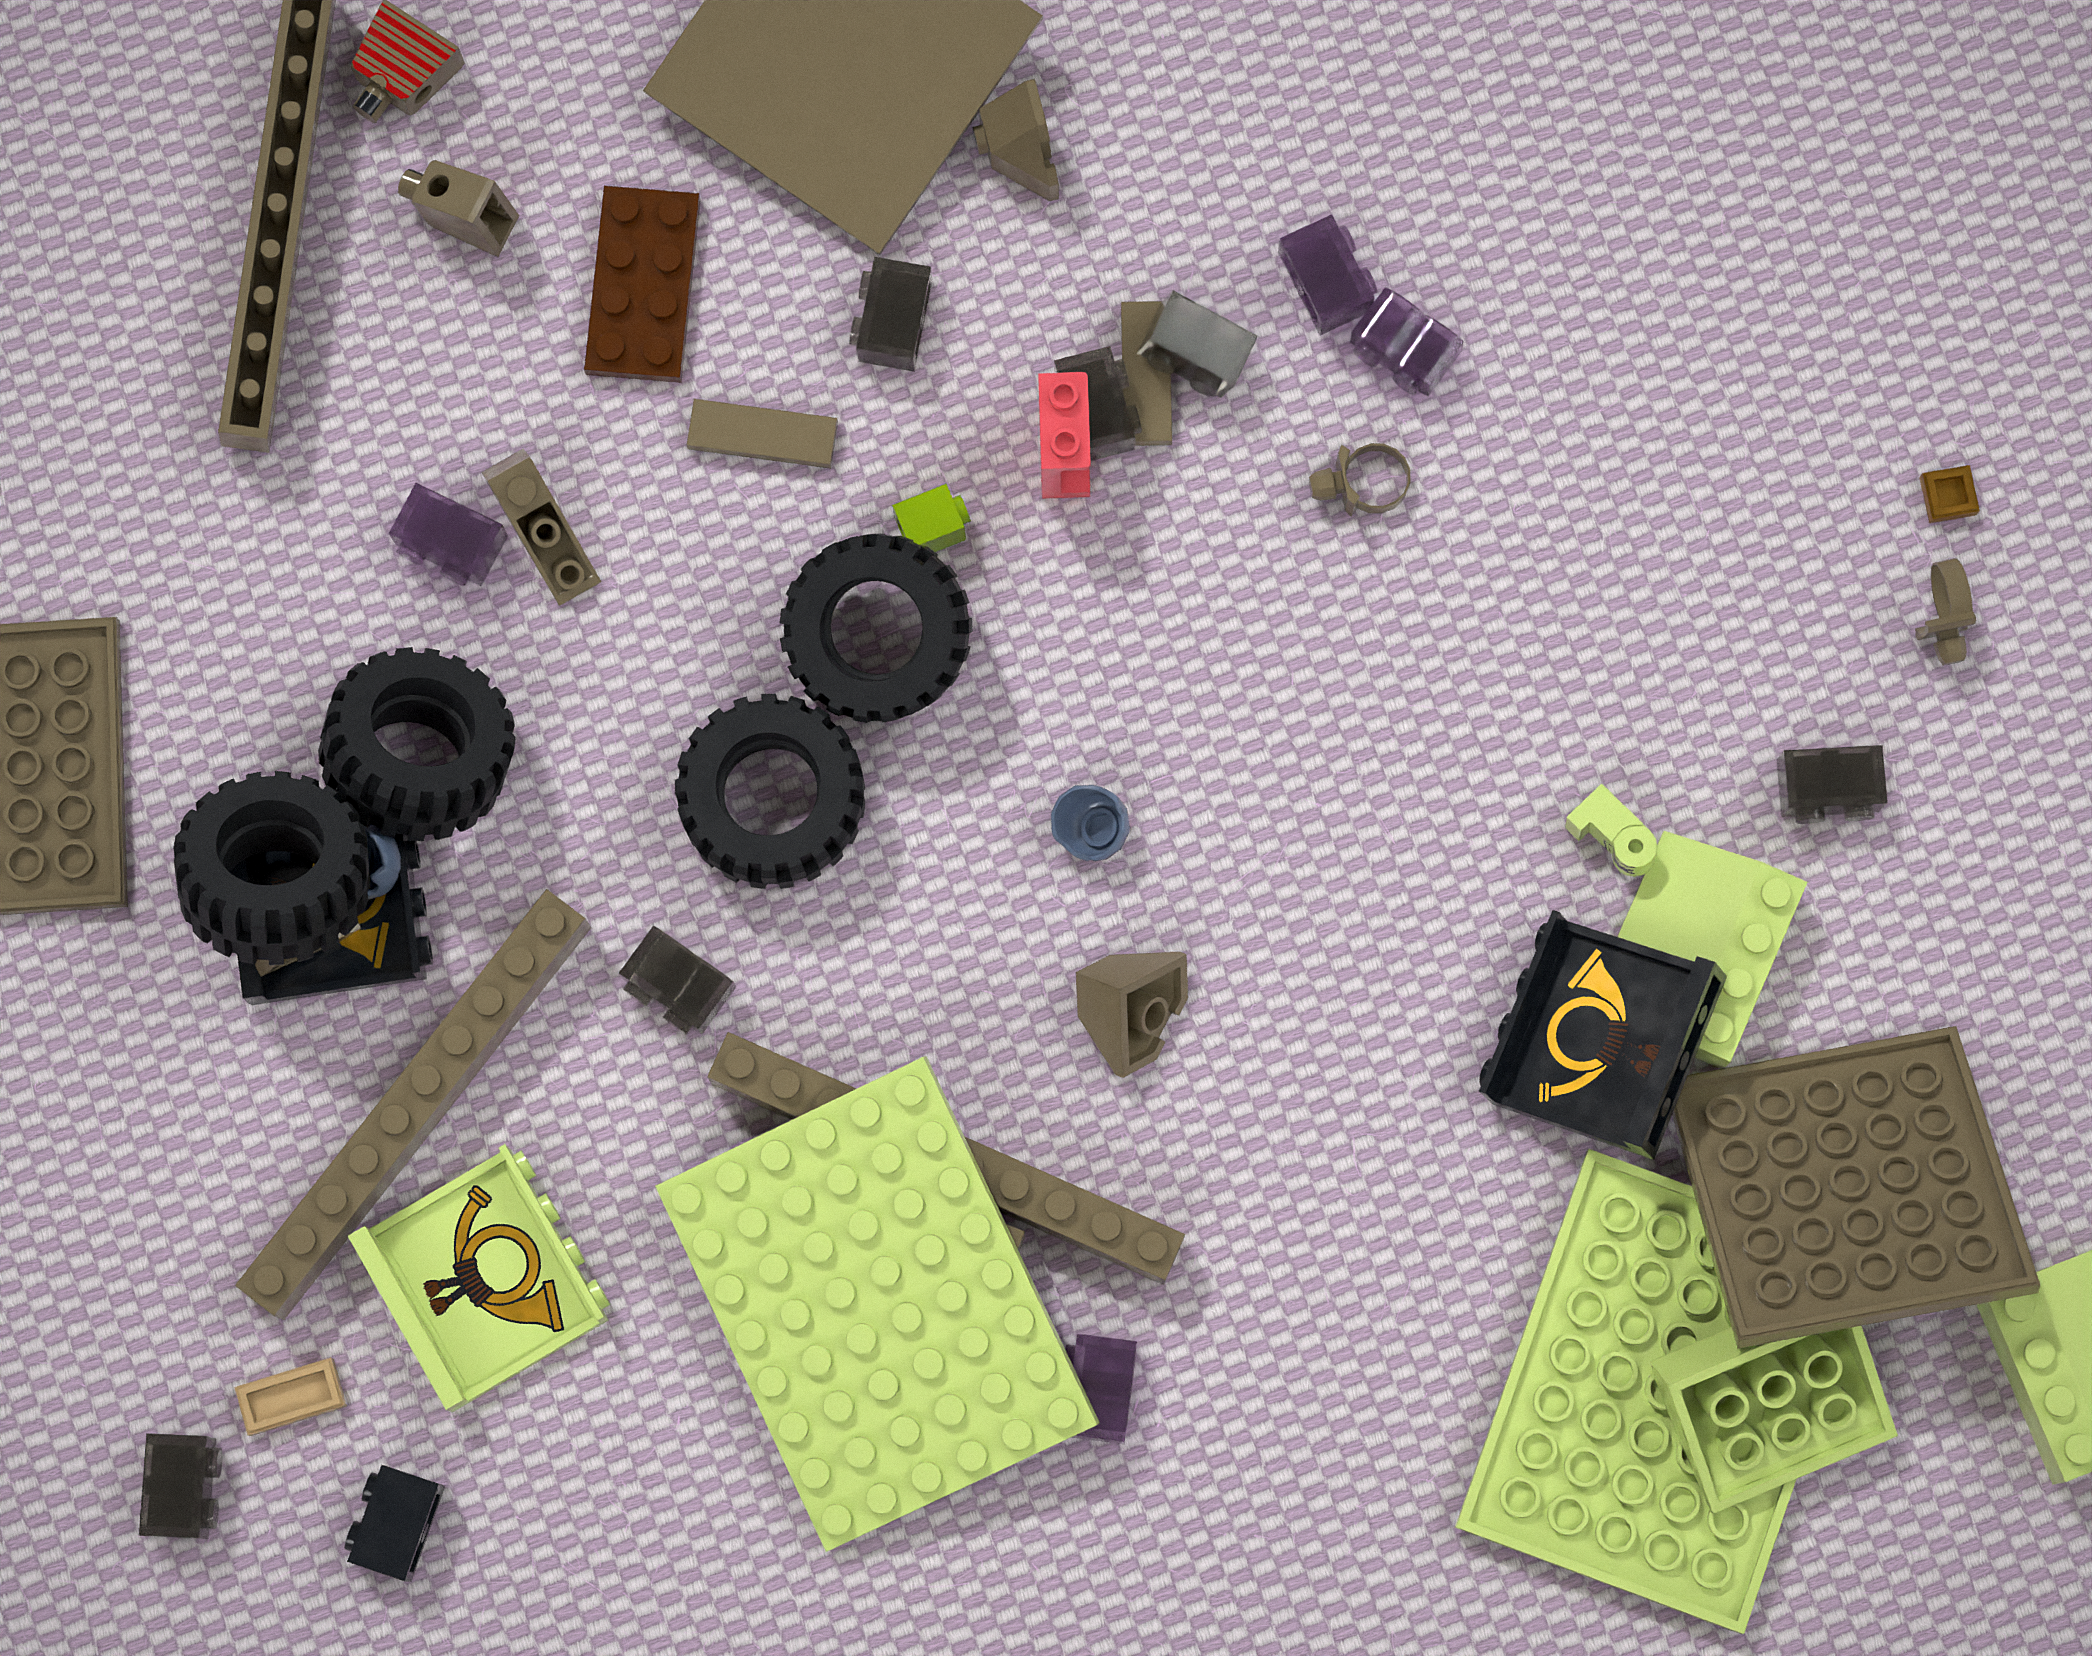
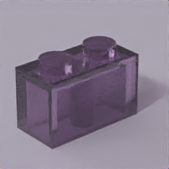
(1327, 273)
(447, 535)

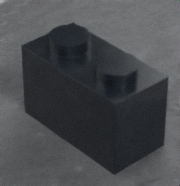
(393, 1523)

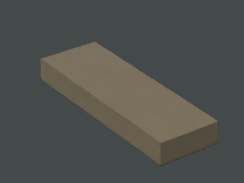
(1148, 387)
(762, 433)

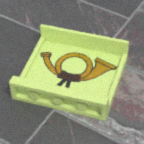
(481, 1278)

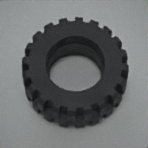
(810, 640)
(425, 692)
(756, 728)
(266, 817)

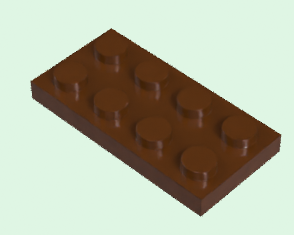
(642, 284)

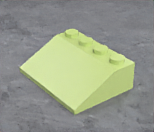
(1716, 909)
(2048, 1362)
(1771, 1409)

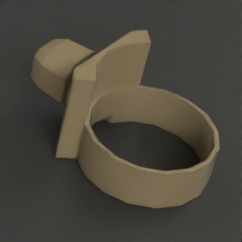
(1326, 484)
(1954, 609)

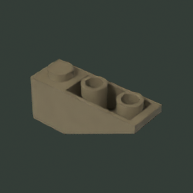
(541, 526)

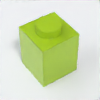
(933, 518)

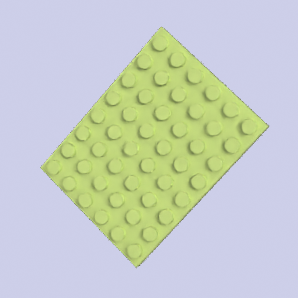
(877, 1304)
(1581, 1440)

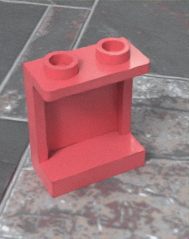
(1064, 434)

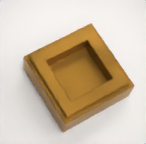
(1949, 494)

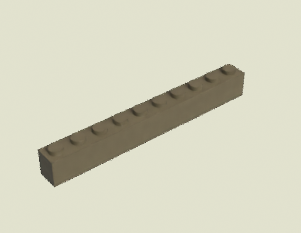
(276, 225)
(413, 1105)
(1015, 1186)

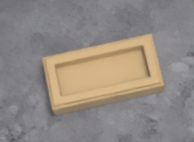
(290, 1396)

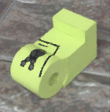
(1616, 829)

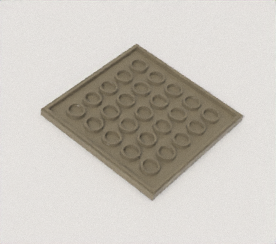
(843, 95)
(61, 767)
(1850, 1188)

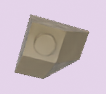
(1018, 139)
(1128, 1003)

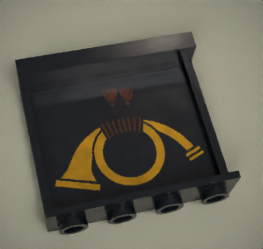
(379, 954)
(1601, 1035)

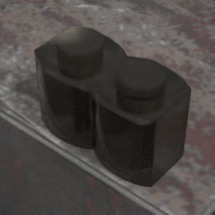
(676, 981)

